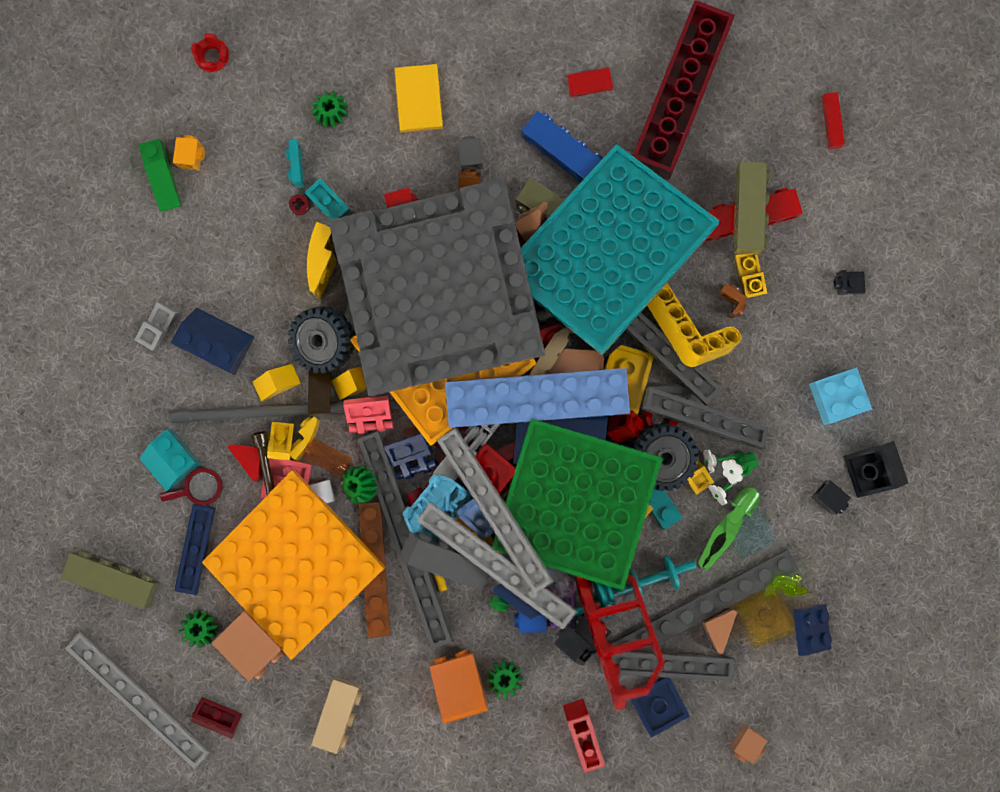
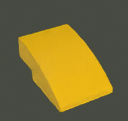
(320, 259)

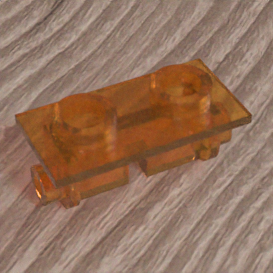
(327, 457)

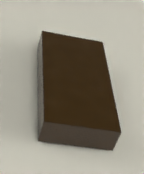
(319, 392)

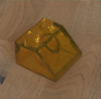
(764, 618)

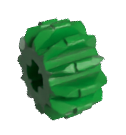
(334, 114)
(359, 484)
(193, 621)
(513, 679)

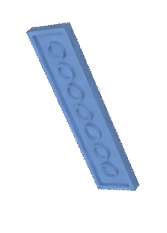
(537, 397)

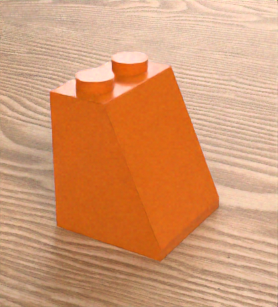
(458, 686)

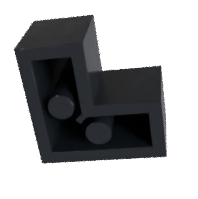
(577, 641)

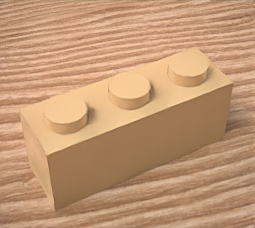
(337, 715)

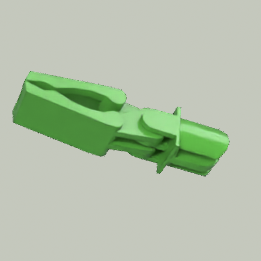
(744, 504)

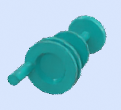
(606, 594)

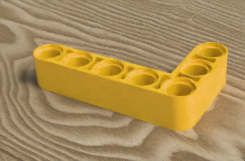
(684, 336)

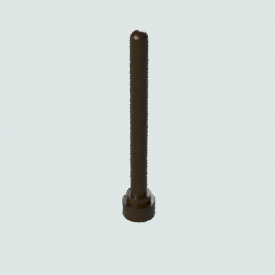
(261, 440)

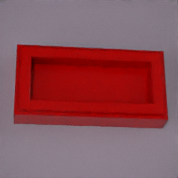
(589, 82)

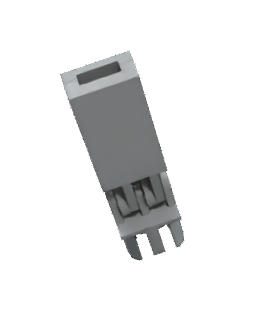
(473, 433)

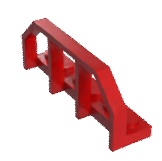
(605, 650)

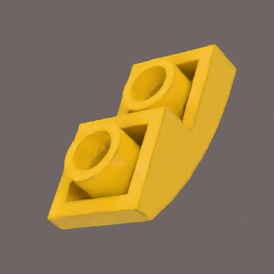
(750, 275)
(308, 430)

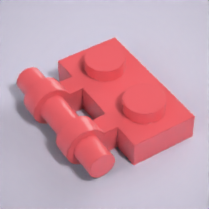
(368, 410)

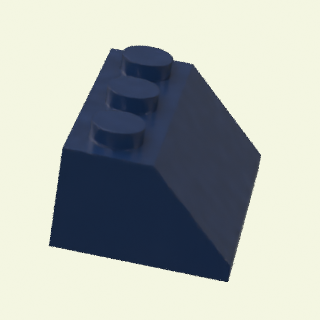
(213, 340)

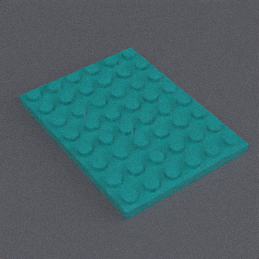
(612, 247)

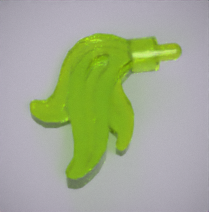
(787, 584)

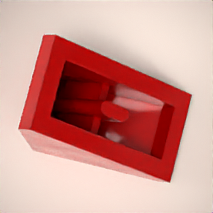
(249, 460)

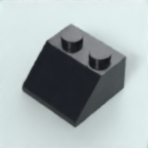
(876, 469)

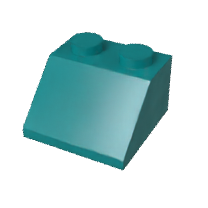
(169, 459)

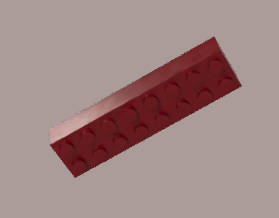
(682, 88)

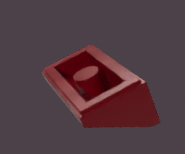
(216, 717)

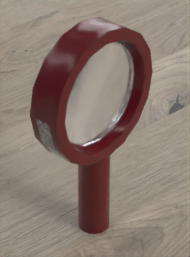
(201, 487)

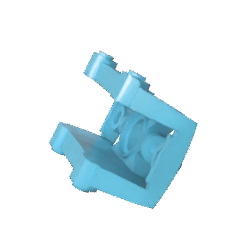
(441, 492)

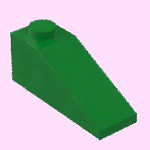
(160, 174)

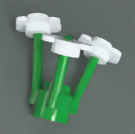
(733, 470)

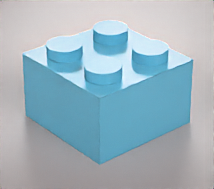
(840, 396)

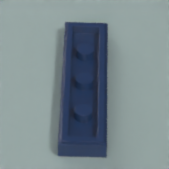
(195, 549)

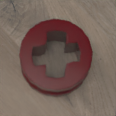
(294, 200)

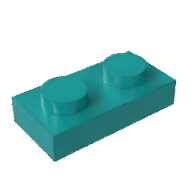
(293, 154)
(327, 200)
(664, 509)

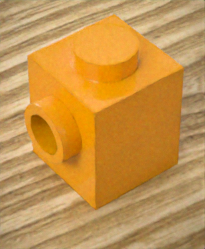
(188, 153)

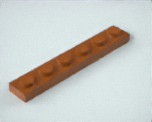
(376, 592)

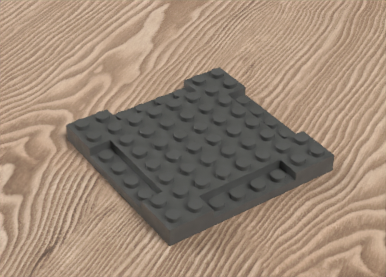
(437, 288)

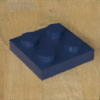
(812, 629)
(660, 707)

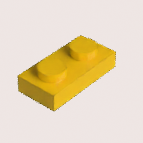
(280, 441)

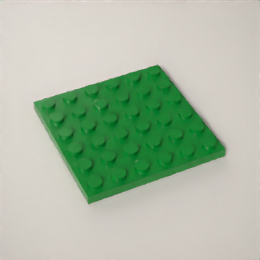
(581, 501)

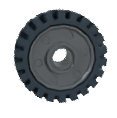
(306, 339)
(681, 450)

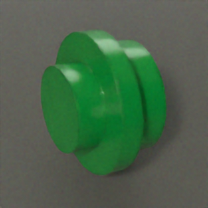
(499, 604)

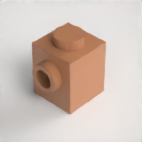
(748, 745)

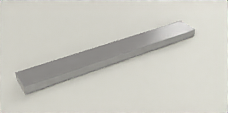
(495, 511)
(494, 564)
(138, 699)

